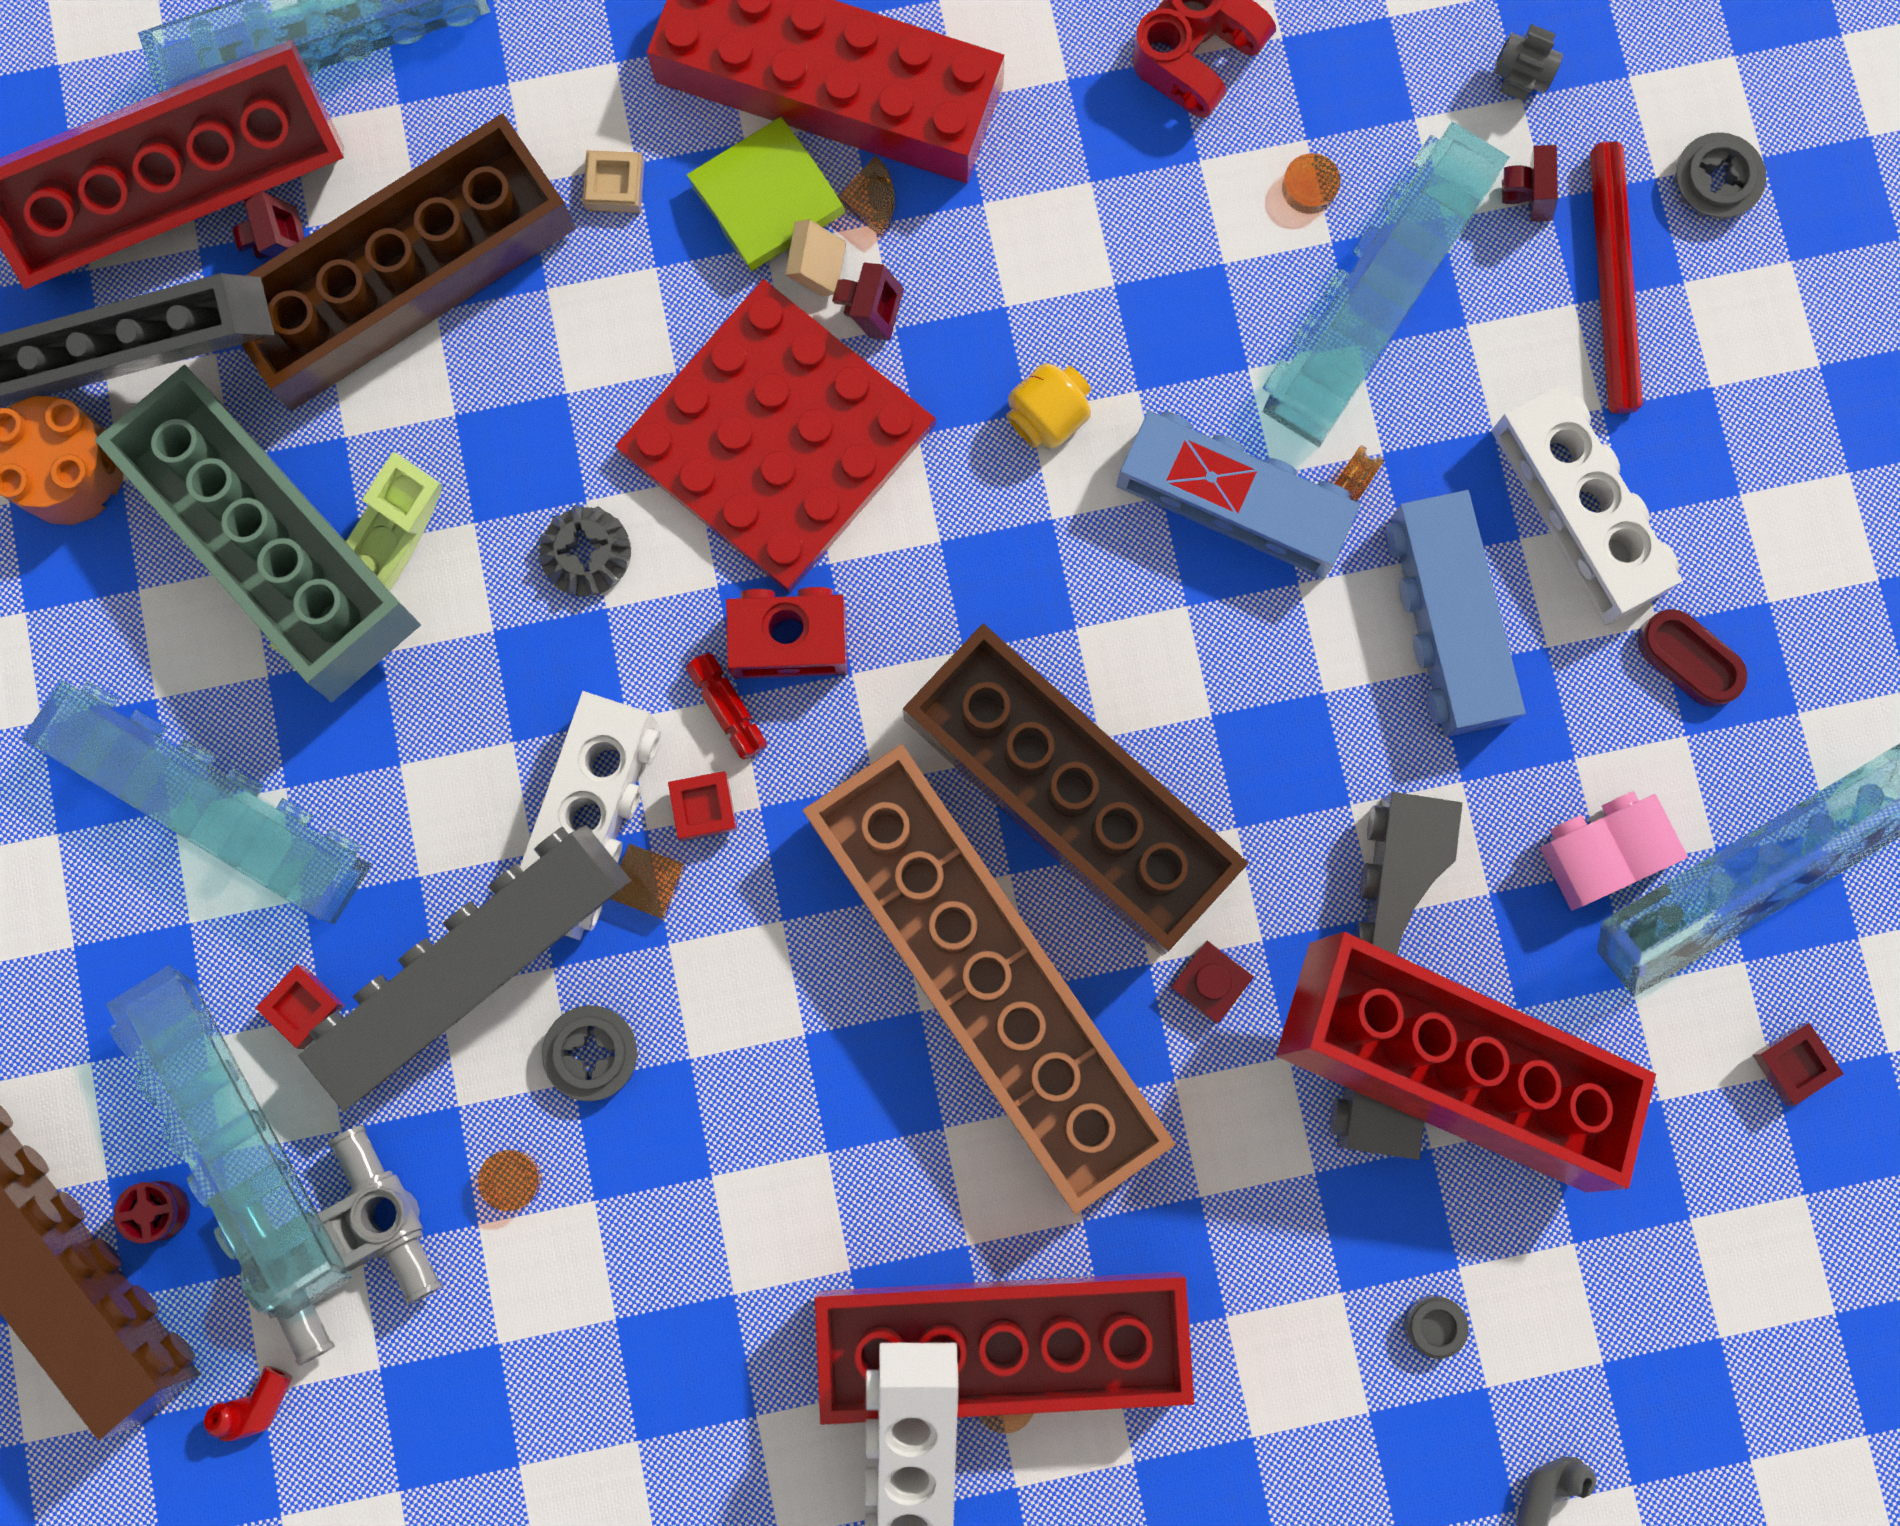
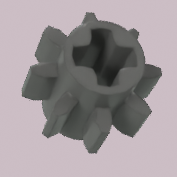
(1528, 62)

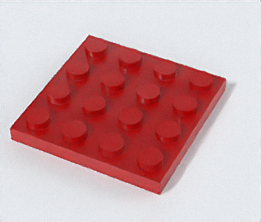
(776, 435)

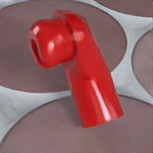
(251, 1413)

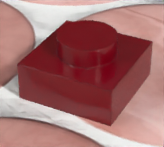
(1211, 982)
(1798, 1064)

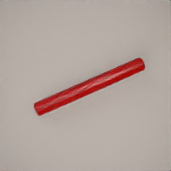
(1616, 278)

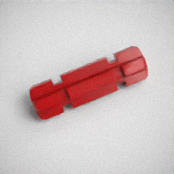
(726, 705)

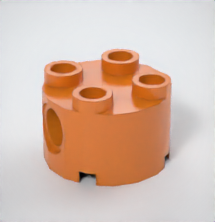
(54, 462)

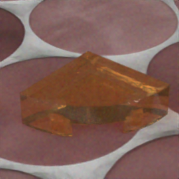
(871, 197)

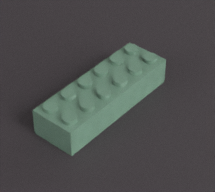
(257, 534)

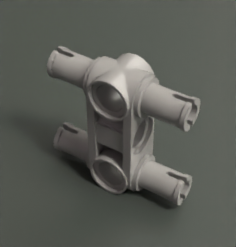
(360, 1239)

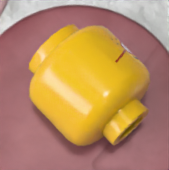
(1049, 405)

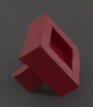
(1534, 183)
(270, 228)
(871, 300)

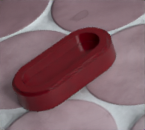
(1692, 658)

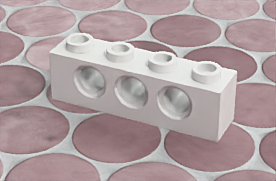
(1582, 534)
(596, 727)
(913, 1435)

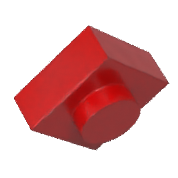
(702, 806)
(299, 1005)

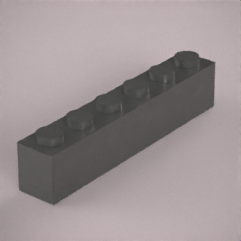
(132, 336)
(464, 966)

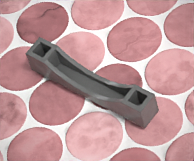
(1412, 848)

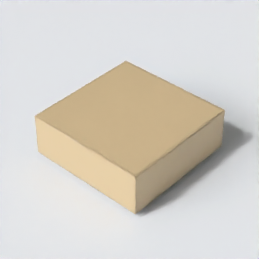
(613, 181)
(815, 257)

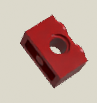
(816, 652)

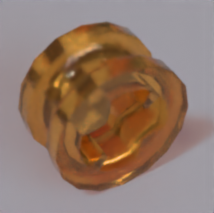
(1359, 473)

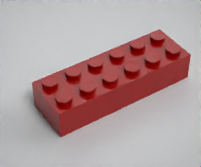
(835, 75)
(162, 163)
(1466, 1064)
(1017, 1342)

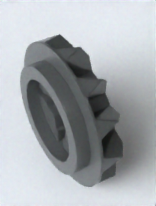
(1743, 172)
(606, 564)
(572, 1031)

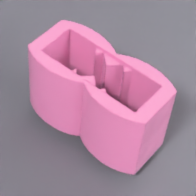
(1613, 851)

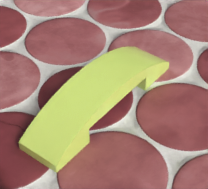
(396, 517)

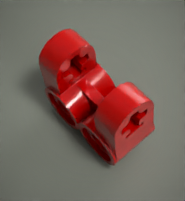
(1179, 73)

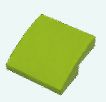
(763, 190)

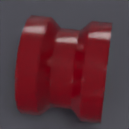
(137, 1211)

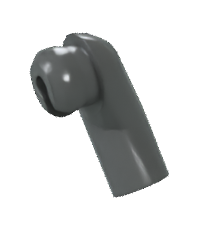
(1552, 1484)

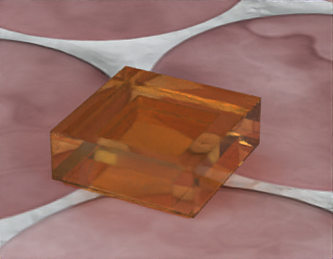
(652, 883)

